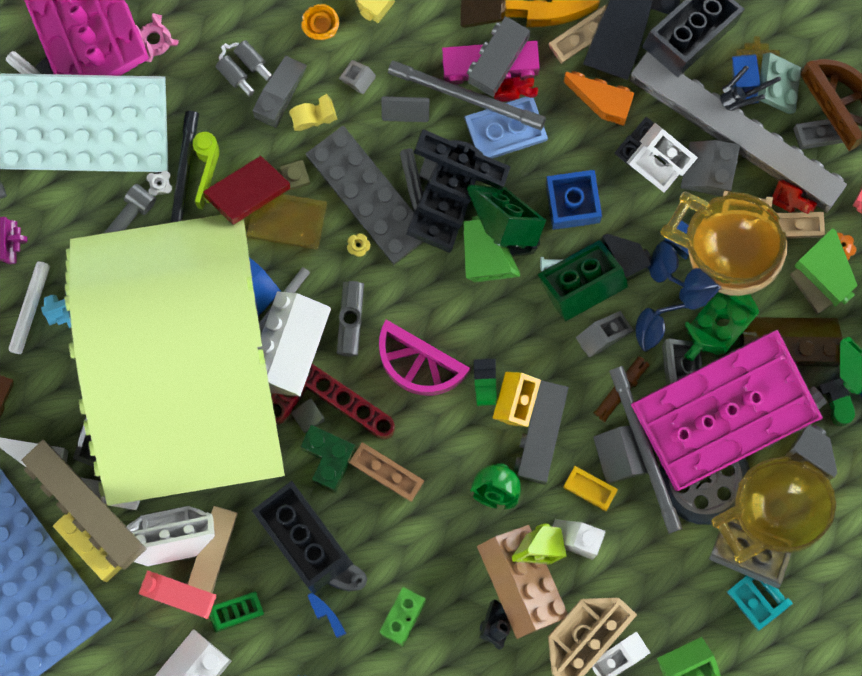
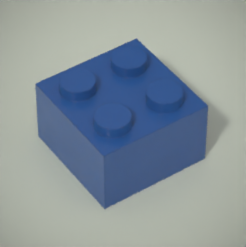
(573, 199)

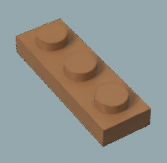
(386, 472)

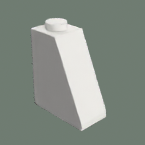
(580, 537)

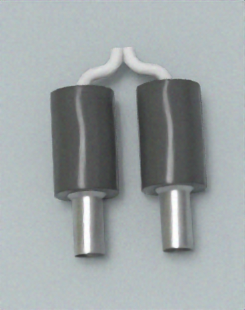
(234, 73)

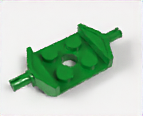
(714, 338)

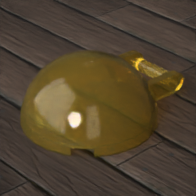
(730, 237)
(780, 508)

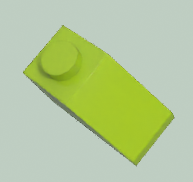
(541, 546)

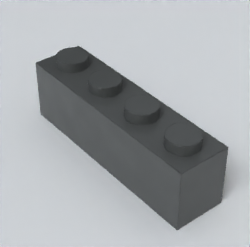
(542, 433)

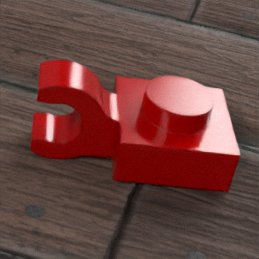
(513, 87)
(789, 198)

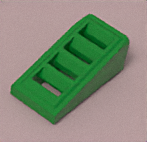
(218, 626)

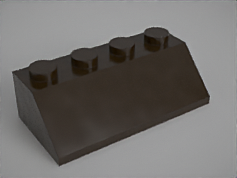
(807, 339)

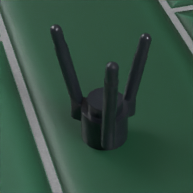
(735, 97)

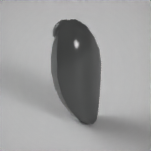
(350, 580)

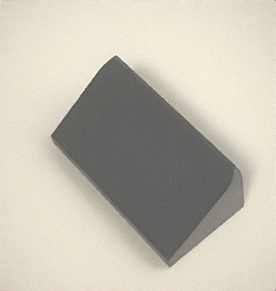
(405, 109)

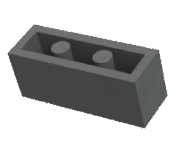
(498, 56)

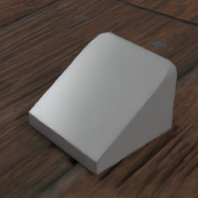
(358, 76)

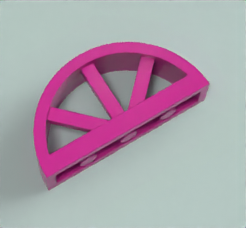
(425, 350)

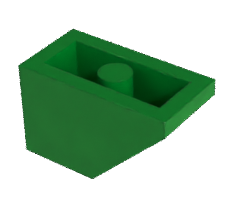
(851, 365)

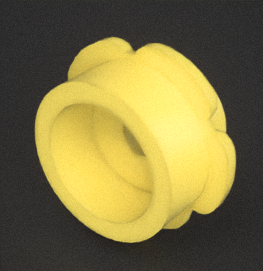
(358, 251)

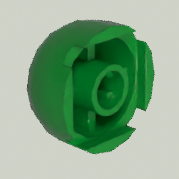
(496, 486)

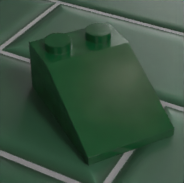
(506, 216)

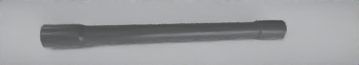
(524, 116)
(667, 510)

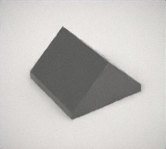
(675, 362)
(619, 454)

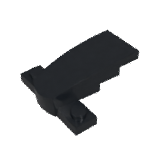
(621, 33)
(446, 193)

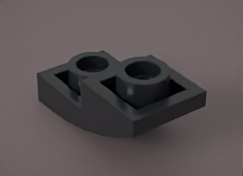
(633, 142)

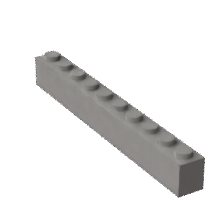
(756, 143)

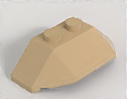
(587, 634)

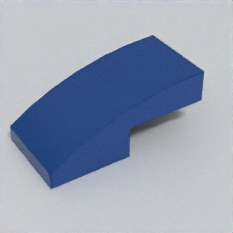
(322, 610)

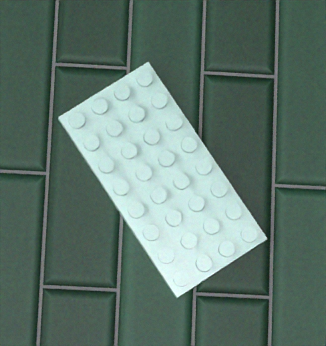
(83, 122)

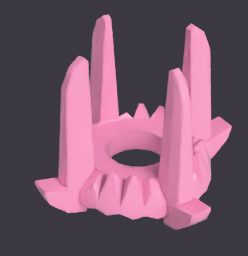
(165, 37)

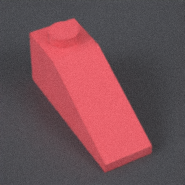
(177, 594)

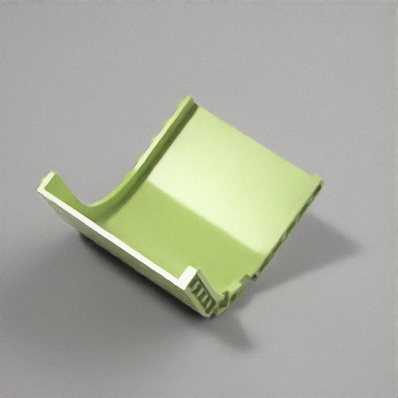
(170, 359)

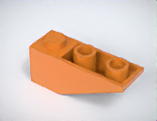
(605, 100)

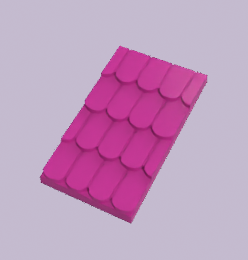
(88, 36)
(726, 410)

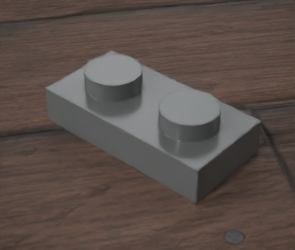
(816, 134)

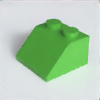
(689, 660)

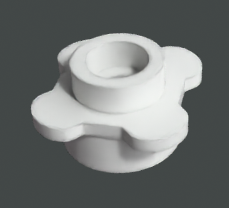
(161, 189)

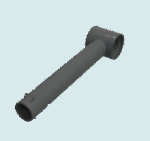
(138, 201)

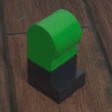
(485, 381)
(839, 401)

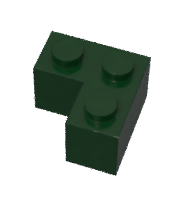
(334, 456)

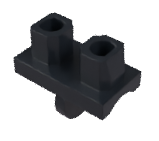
(496, 625)

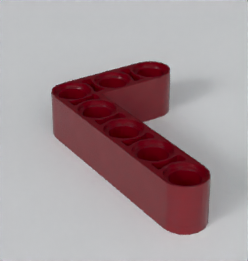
(330, 396)

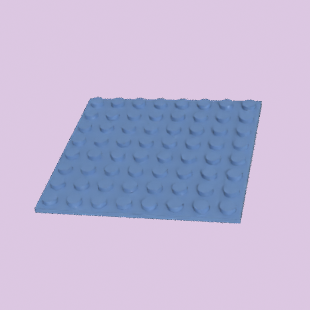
(42, 597)

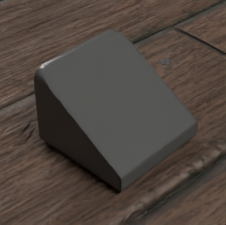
(307, 415)

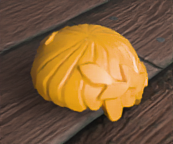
(320, 22)

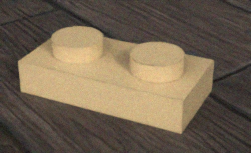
(802, 224)

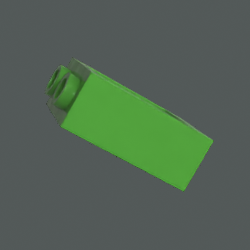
(406, 606)

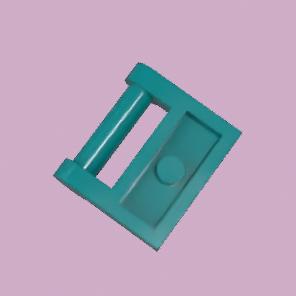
(755, 605)

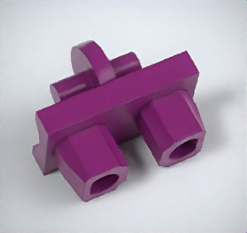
(10, 240)

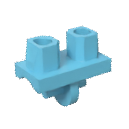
(56, 311)

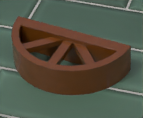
(844, 123)

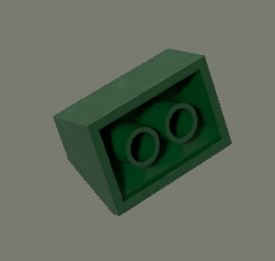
(583, 280)

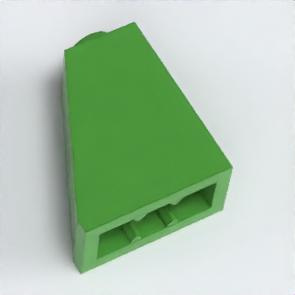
(483, 257)
(829, 269)

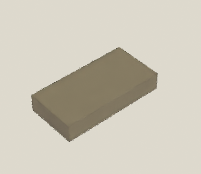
(814, 296)

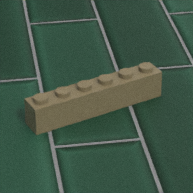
(83, 504)

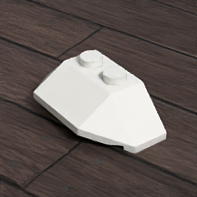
(172, 534)

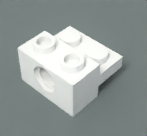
(674, 154)

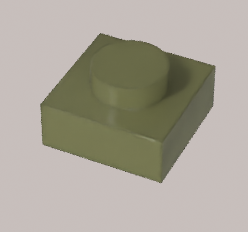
(295, 174)

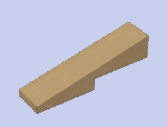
(210, 558)

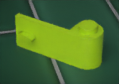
(207, 151)

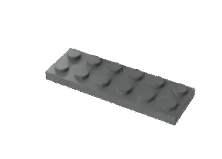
(365, 193)

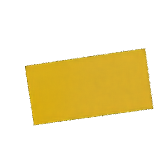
(590, 488)

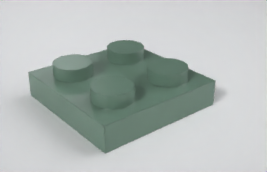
(784, 93)

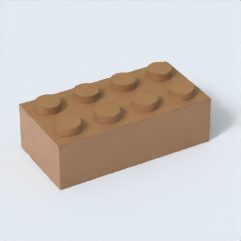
(522, 587)

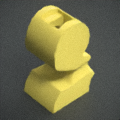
(307, 114)

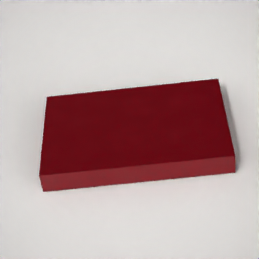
(246, 190)

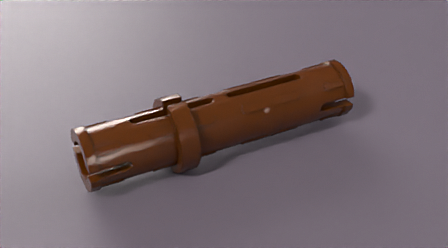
(613, 399)

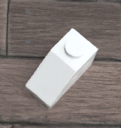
(621, 656)

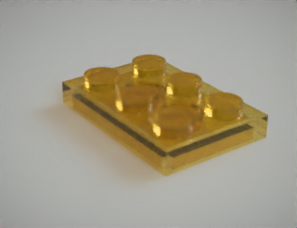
(289, 221)

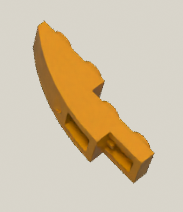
(544, 13)

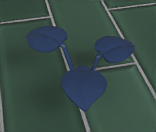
(695, 294)

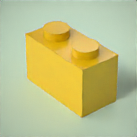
(516, 399)

